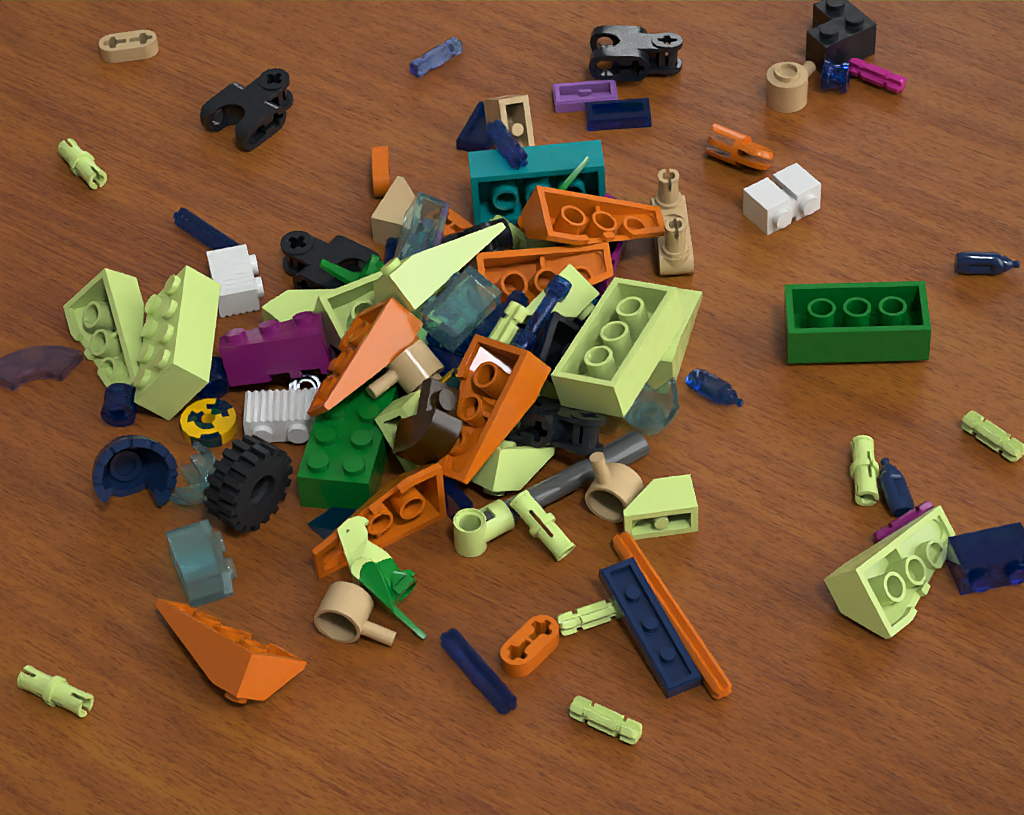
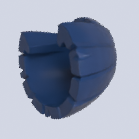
(133, 465)

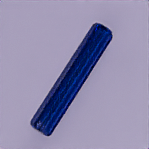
(202, 230)
(478, 671)

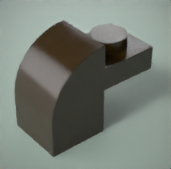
(433, 429)

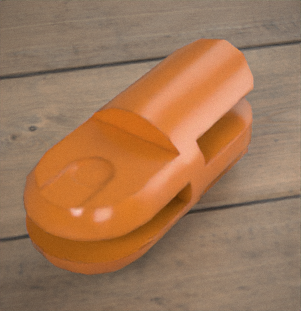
(739, 150)

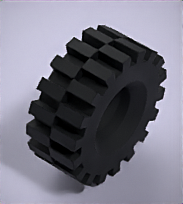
(248, 483)

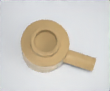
(788, 86)
(408, 370)
(612, 488)
(345, 615)

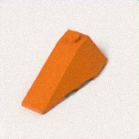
(587, 219)
(535, 267)
(367, 347)
(495, 393)
(393, 513)
(230, 655)

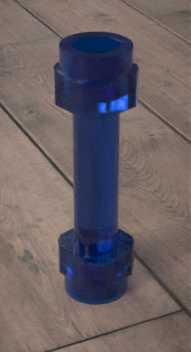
(555, 292)

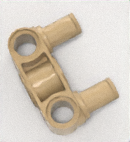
(674, 248)

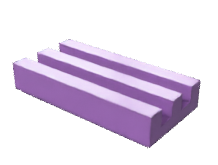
(572, 96)

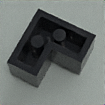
(839, 33)

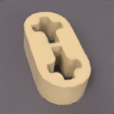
(128, 46)

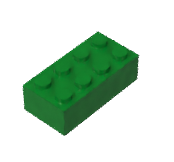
(856, 322)
(346, 452)

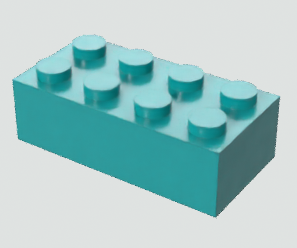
(505, 190)

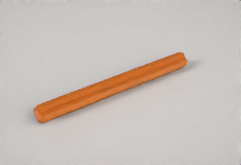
(712, 674)

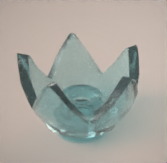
(654, 409)
(196, 476)

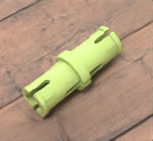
(82, 163)
(864, 470)
(558, 544)
(55, 691)

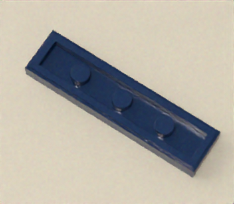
(650, 627)

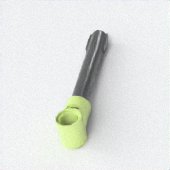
(477, 527)

